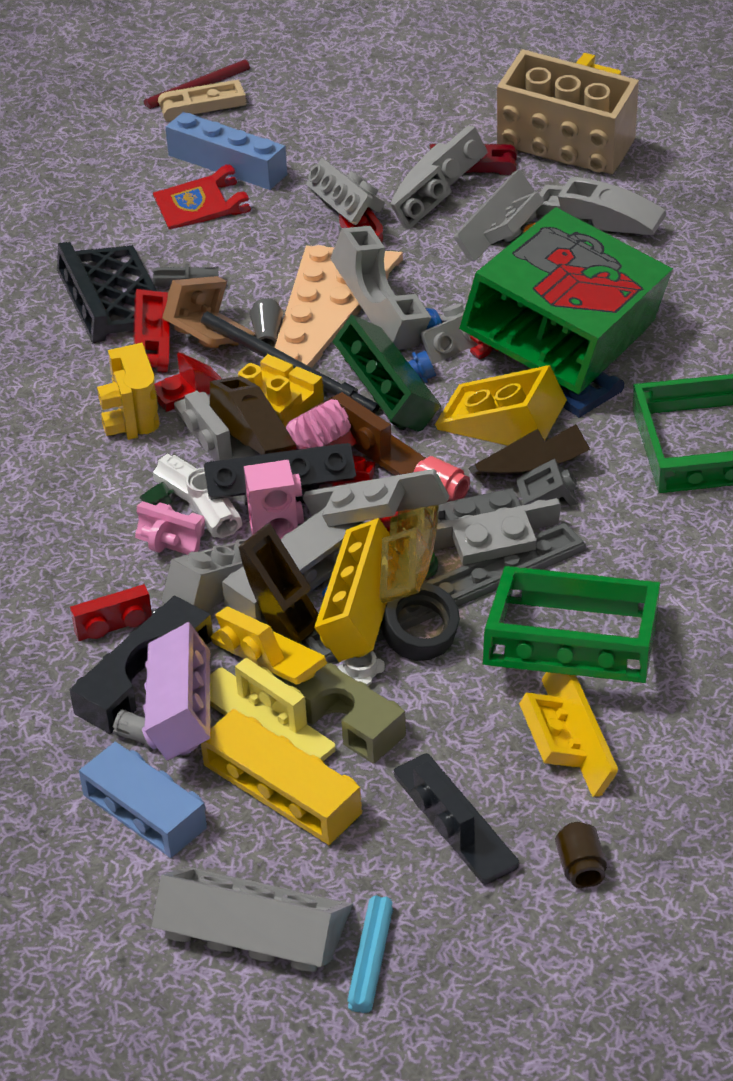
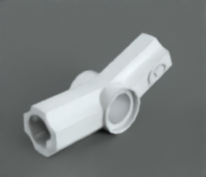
(190, 484)

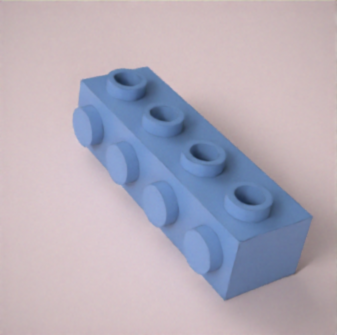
(216, 145)

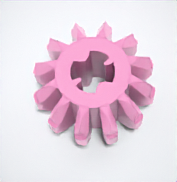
(319, 425)

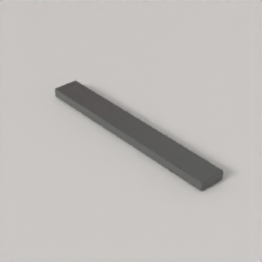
(480, 579)

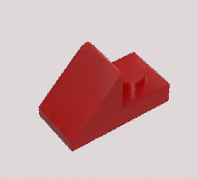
(192, 377)

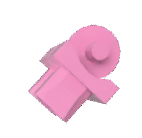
(169, 529)

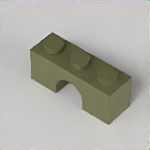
(370, 722)

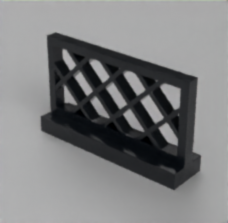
(87, 294)

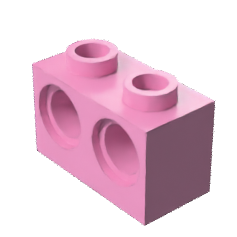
(272, 496)

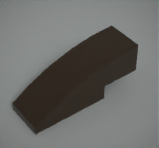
(532, 452)
(278, 585)

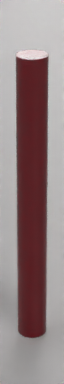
(207, 79)

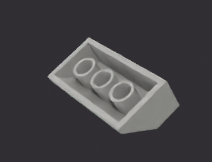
(249, 917)

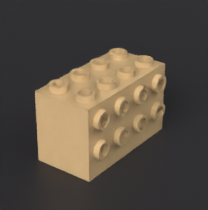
(567, 111)

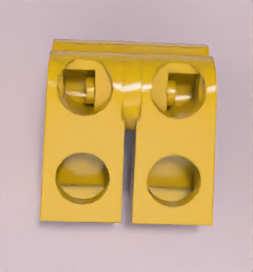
(286, 388)
(131, 391)

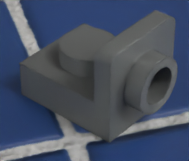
(548, 483)

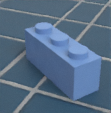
(143, 799)

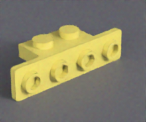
(271, 702)

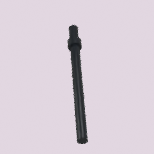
(262, 349)

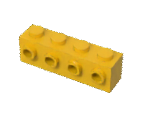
(352, 601)
(282, 776)

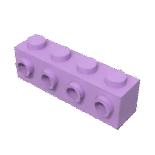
(177, 692)

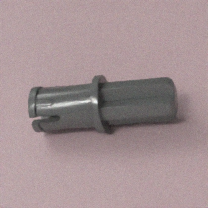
(164, 275)

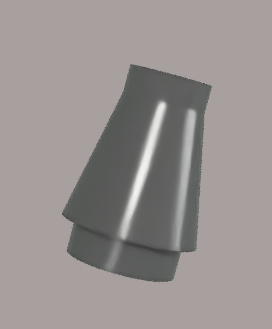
(266, 320)

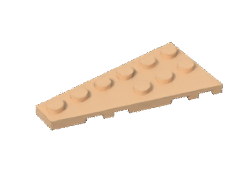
(319, 305)

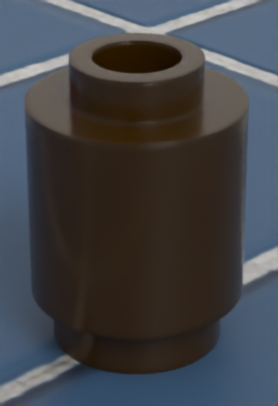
(581, 854)

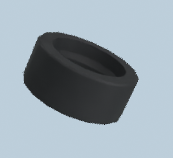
(422, 648)

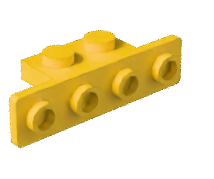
(266, 648)
(569, 731)

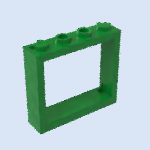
(689, 471)
(569, 650)

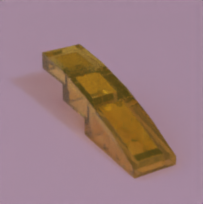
(407, 552)

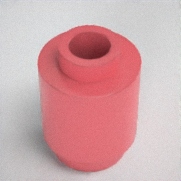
(452, 477)

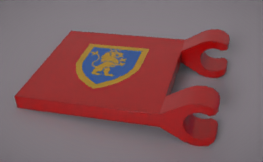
(200, 200)

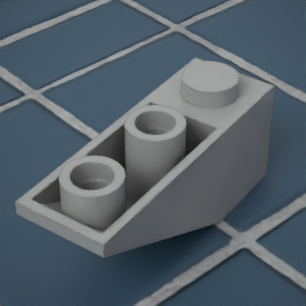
(200, 575)

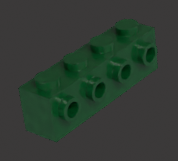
(386, 374)

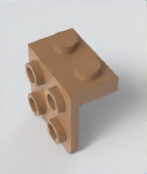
(190, 300)

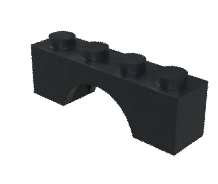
(109, 686)

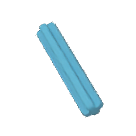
(370, 954)

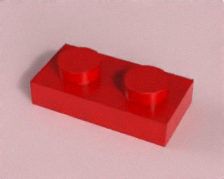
(111, 612)

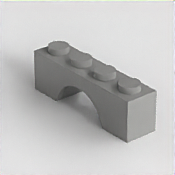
(361, 264)

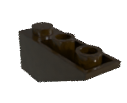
(249, 415)

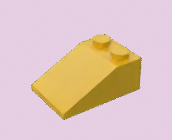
(504, 406)

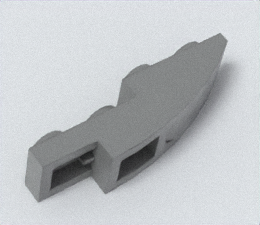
(431, 177)
(604, 203)

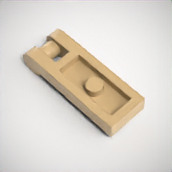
(202, 99)

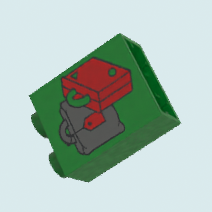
(565, 298)

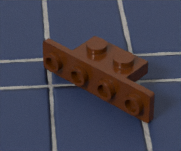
(375, 438)

